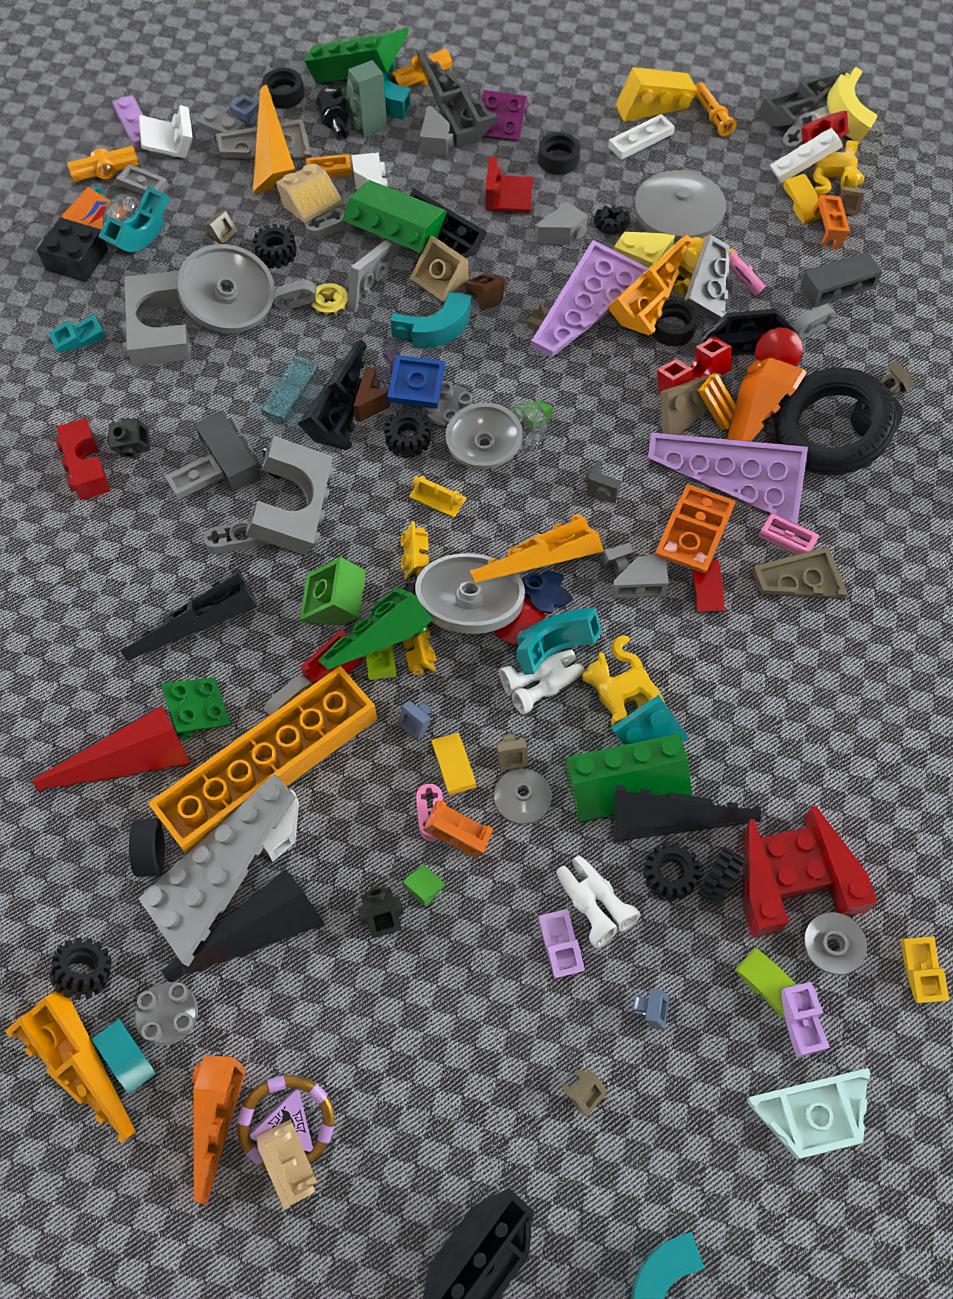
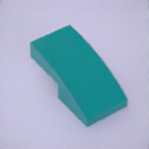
(71, 337)
(124, 1056)

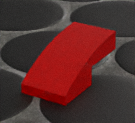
(837, 121)
(708, 589)

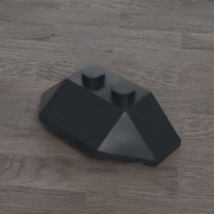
(456, 231)
(744, 328)
(483, 1250)

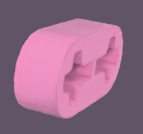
(423, 811)

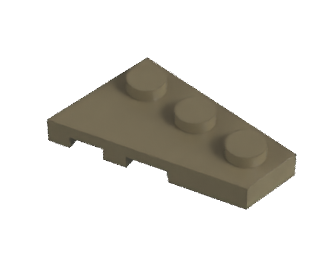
(682, 405)
(801, 575)

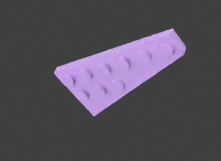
(585, 297)
(752, 472)

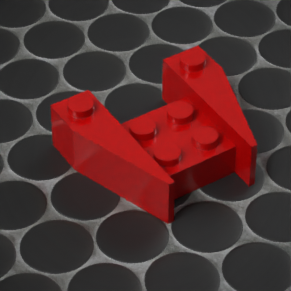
(797, 866)

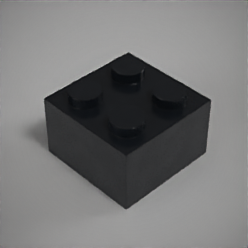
(72, 249)

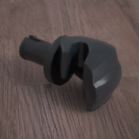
(332, 110)

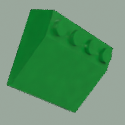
(334, 58)

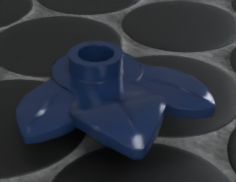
(546, 591)

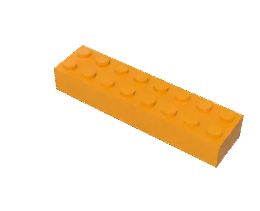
(281, 745)

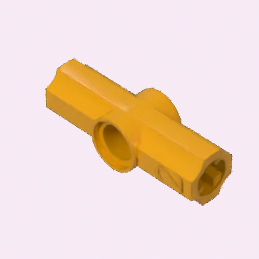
(413, 72)
(102, 163)

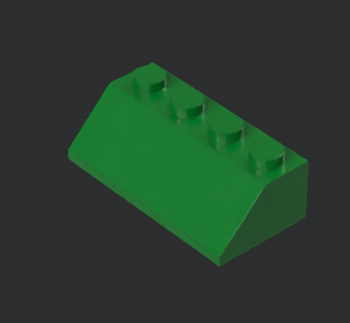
(394, 215)
(647, 764)

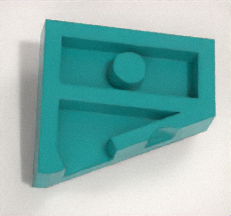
(648, 723)

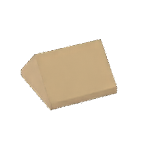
(440, 269)

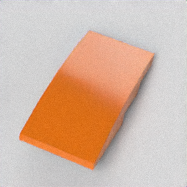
(695, 528)

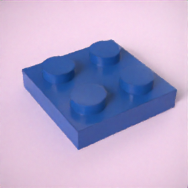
(416, 381)

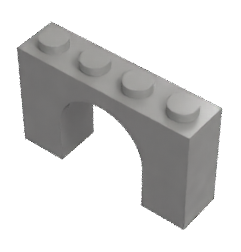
(150, 344)
(311, 473)

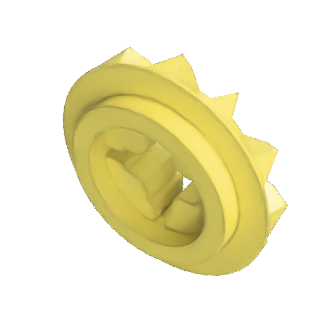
(330, 291)

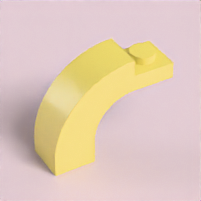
(843, 97)

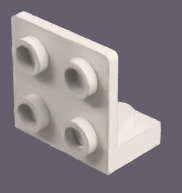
(166, 136)

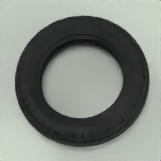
(834, 383)

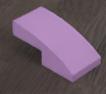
(560, 943)
(802, 1020)

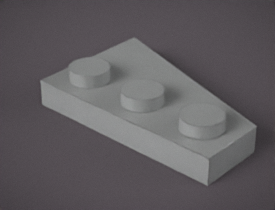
(367, 270)
(708, 283)

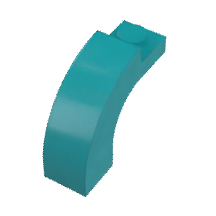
(396, 97)
(141, 226)
(437, 328)
(554, 634)
(665, 1266)

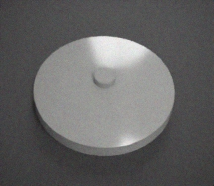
(680, 204)
(225, 288)
(467, 606)

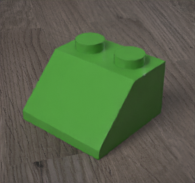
(333, 593)

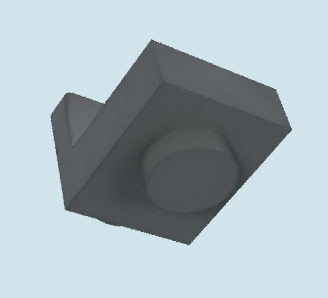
(601, 486)

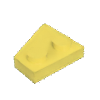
(644, 247)

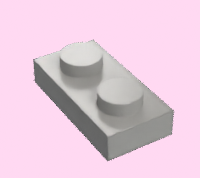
(217, 122)
(139, 179)
(194, 477)

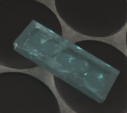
(289, 389)

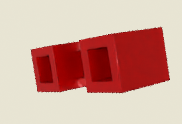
(710, 358)
(77, 443)

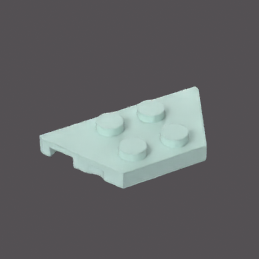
(816, 1114)

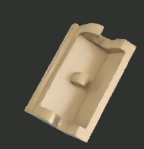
(286, 1163)

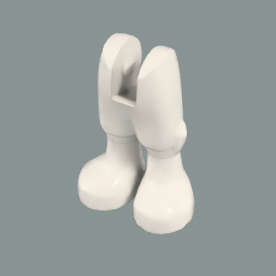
(551, 675)
(584, 898)

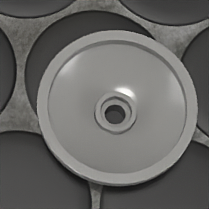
(484, 425)

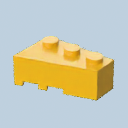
(654, 93)

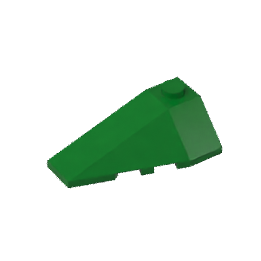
(392, 621)

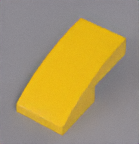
(804, 198)
(453, 763)
(923, 969)

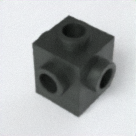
(128, 437)
(380, 911)

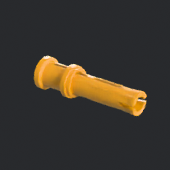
(717, 114)

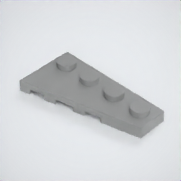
(243, 142)

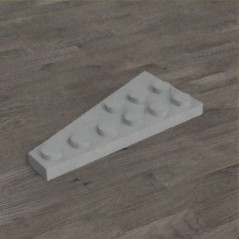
(208, 876)

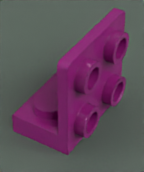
(509, 112)

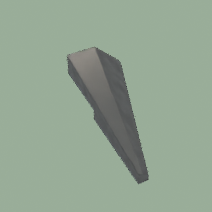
(790, 105)
(466, 115)

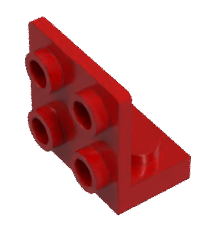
(507, 192)

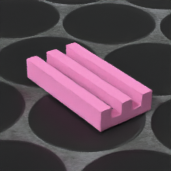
(787, 538)

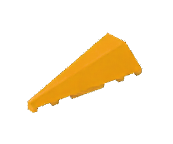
(272, 153)
(642, 300)
(544, 549)
(61, 1042)

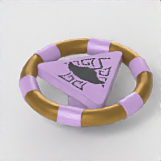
(289, 1108)

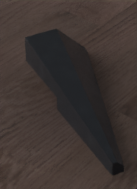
(331, 413)
(212, 607)
(657, 815)
(267, 917)

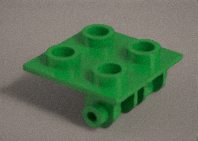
(195, 706)

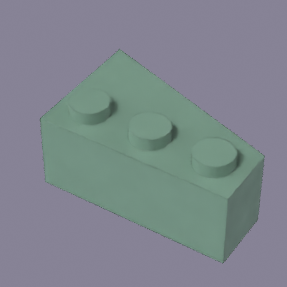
(366, 99)

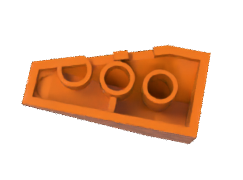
(760, 394)
(215, 1099)

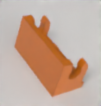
(833, 219)
(457, 830)

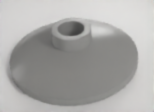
(522, 808)
(845, 934)

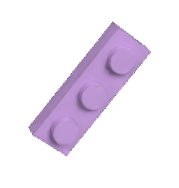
(129, 113)

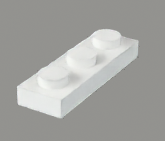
(641, 136)
(806, 155)

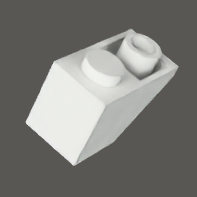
(367, 168)
(284, 835)

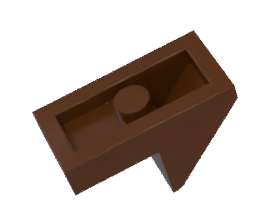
(487, 288)
(370, 397)

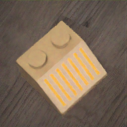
(308, 193)

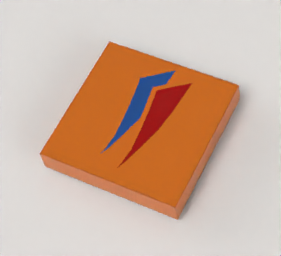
(88, 209)

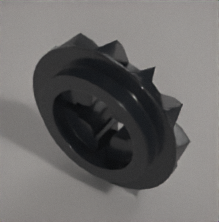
(609, 225)

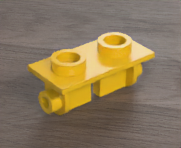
(436, 496)
(414, 542)
(422, 655)

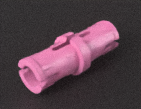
(745, 274)

